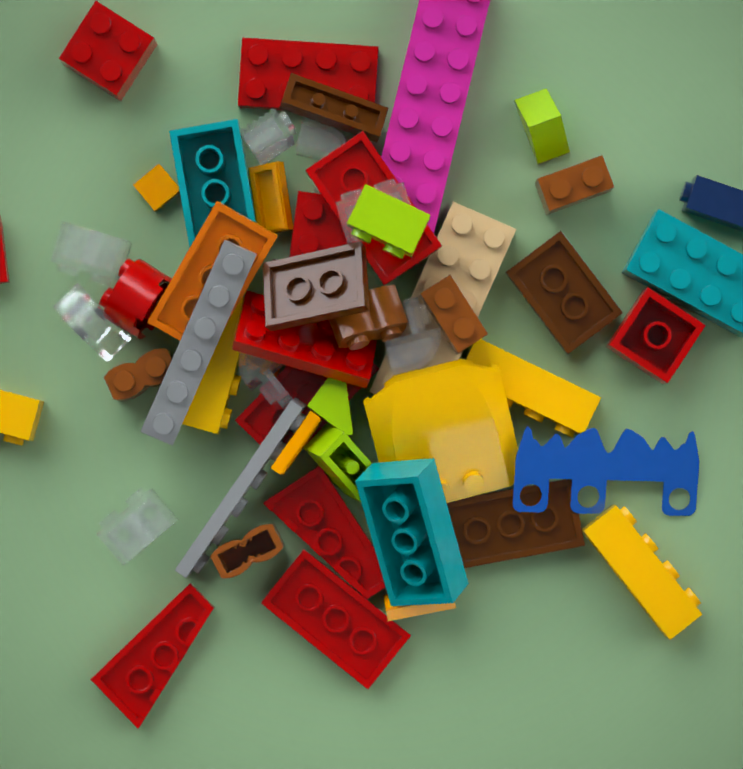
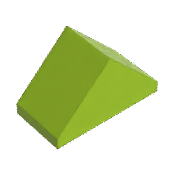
(542, 125)
(333, 405)

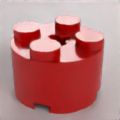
(135, 296)

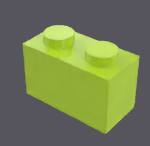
(387, 221)
(338, 458)

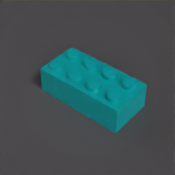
(209, 169)
(690, 270)
(412, 532)

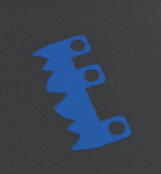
(591, 465)

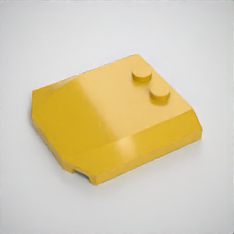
(449, 415)

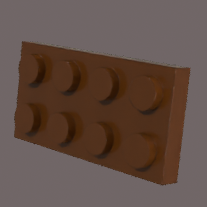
(494, 531)

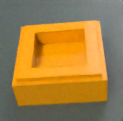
(157, 187)

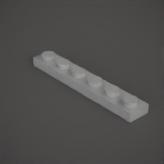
(198, 342)
(234, 500)

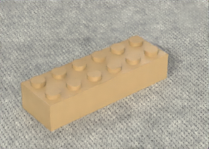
(469, 253)

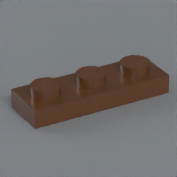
(333, 107)

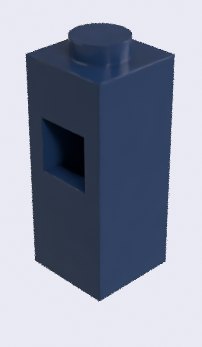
(713, 202)

